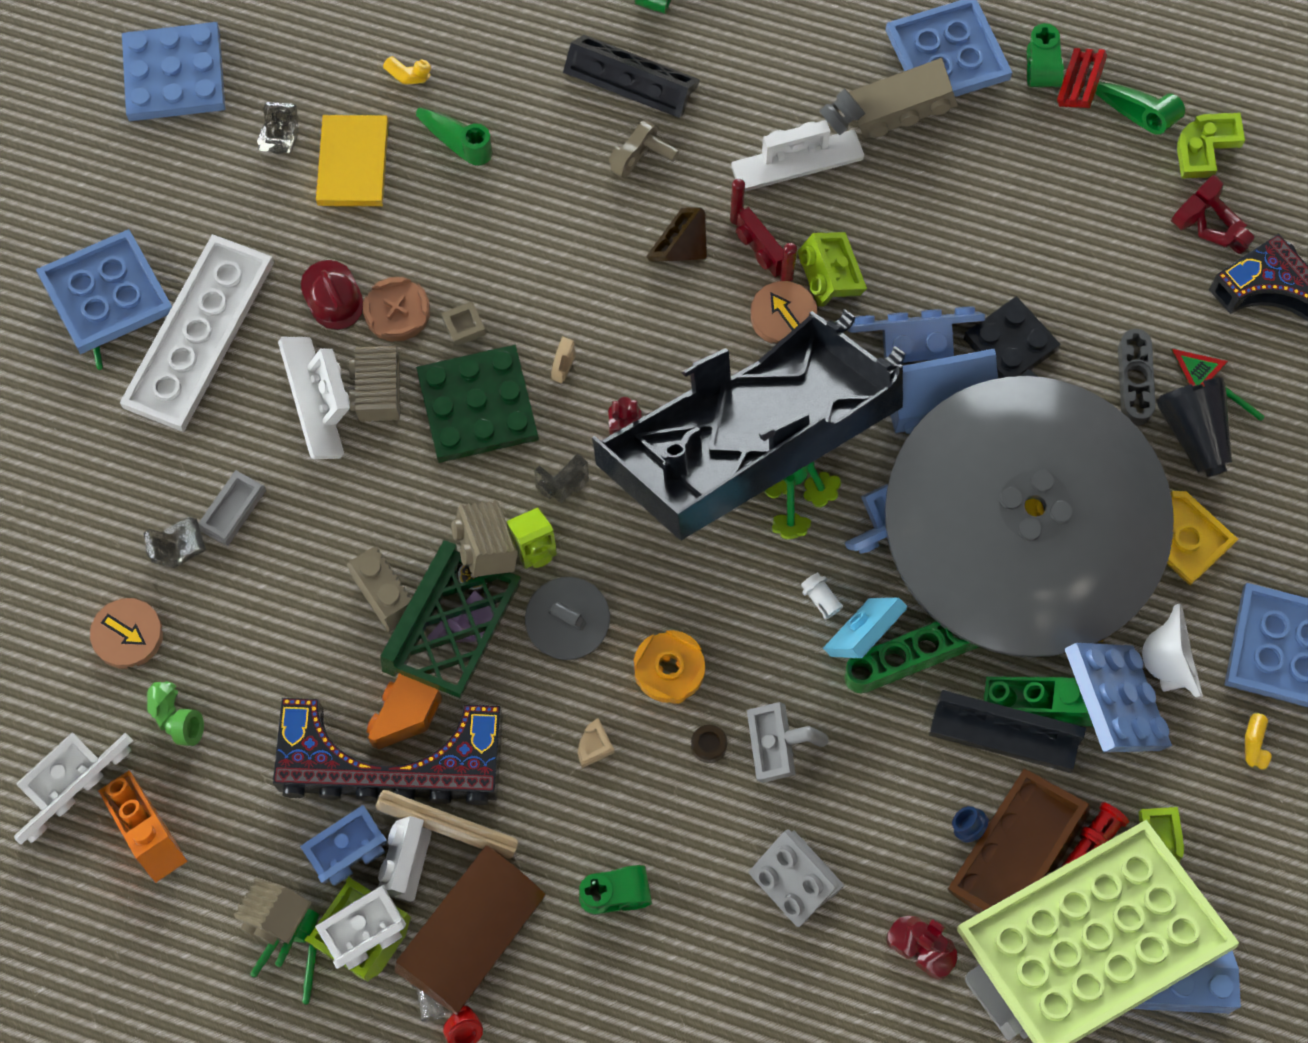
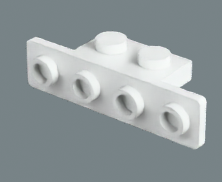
(797, 154)
(317, 394)
(61, 776)

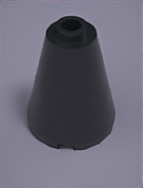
(1200, 424)

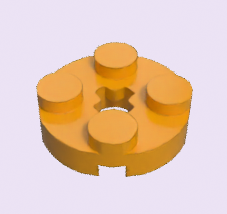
(672, 686)

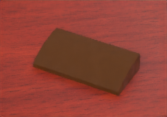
(1020, 842)
(470, 930)

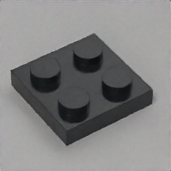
(1016, 336)

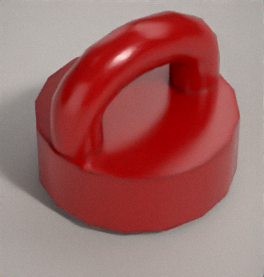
(463, 1027)

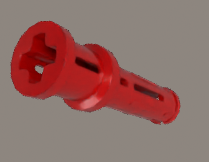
(1094, 836)

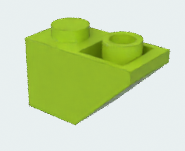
(533, 538)

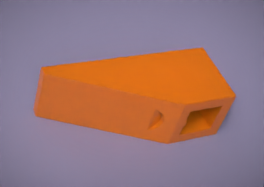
(142, 827)

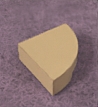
(563, 360)
(594, 744)

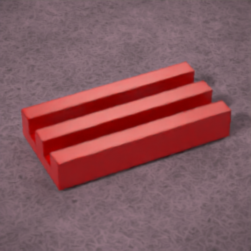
(1086, 57)

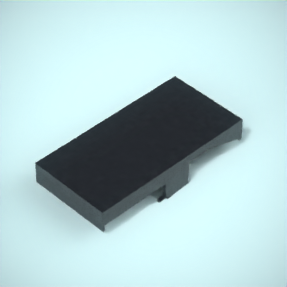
(752, 427)

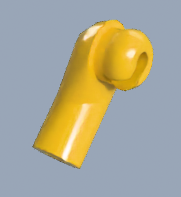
(408, 75)
(1253, 742)

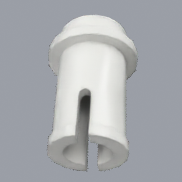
(821, 595)

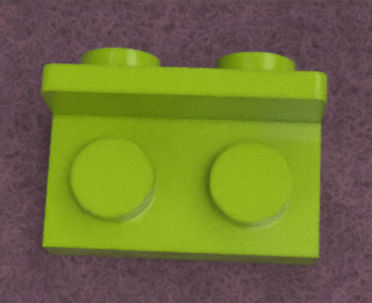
(831, 267)

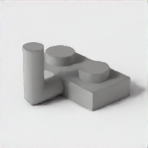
(773, 741)

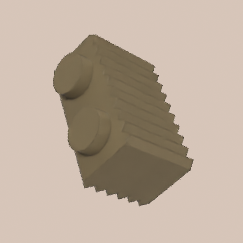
(376, 383)
(484, 539)
(380, 586)
(271, 912)

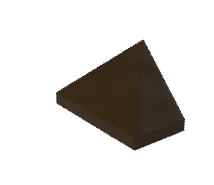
(682, 238)

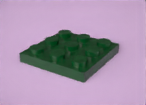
(477, 403)

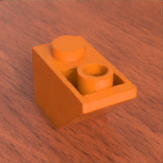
(406, 712)

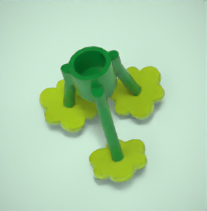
(819, 490)

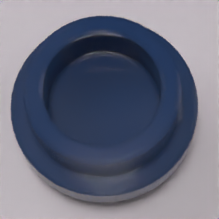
(969, 824)

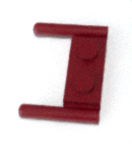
(753, 232)

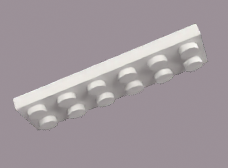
(197, 333)

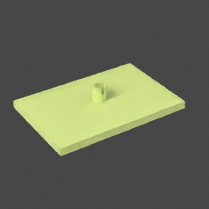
(1097, 937)

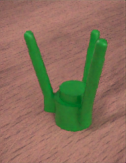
(304, 929)

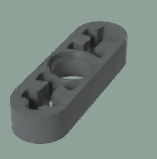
(1144, 364)

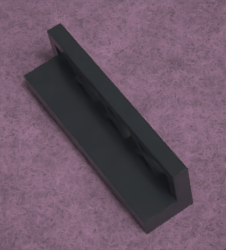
(629, 75)
(1006, 731)

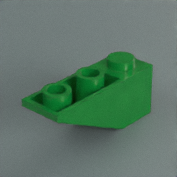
(1044, 696)

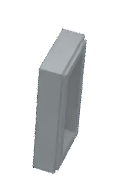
(231, 507)

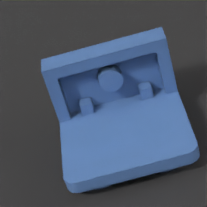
(344, 845)

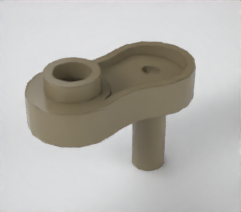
(644, 137)

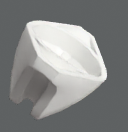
(1170, 657)

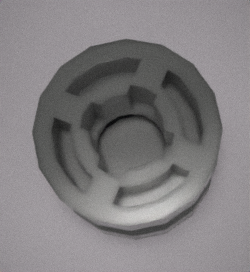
(847, 106)

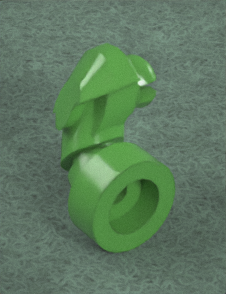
(185, 725)

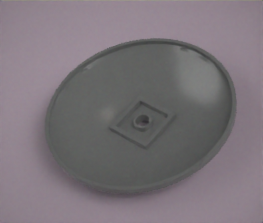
(1017, 577)

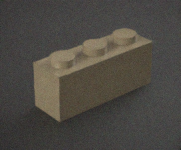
(904, 98)

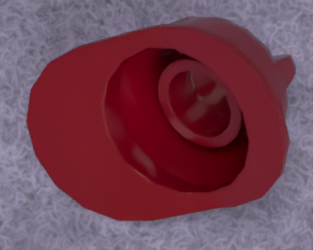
(332, 294)

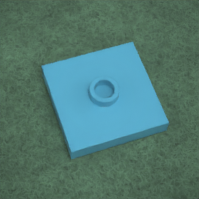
(865, 627)

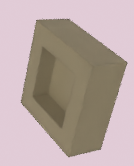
(463, 324)

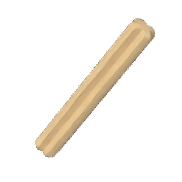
(447, 823)

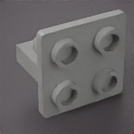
(795, 877)

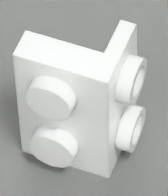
(405, 858)
(361, 927)

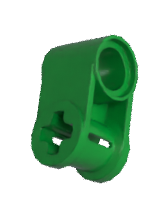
(1044, 58)
(619, 889)

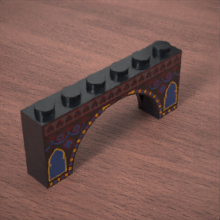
(1265, 277)
(458, 770)

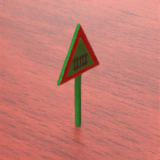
(1199, 368)

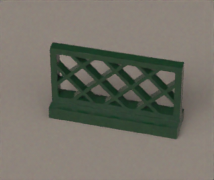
(420, 615)

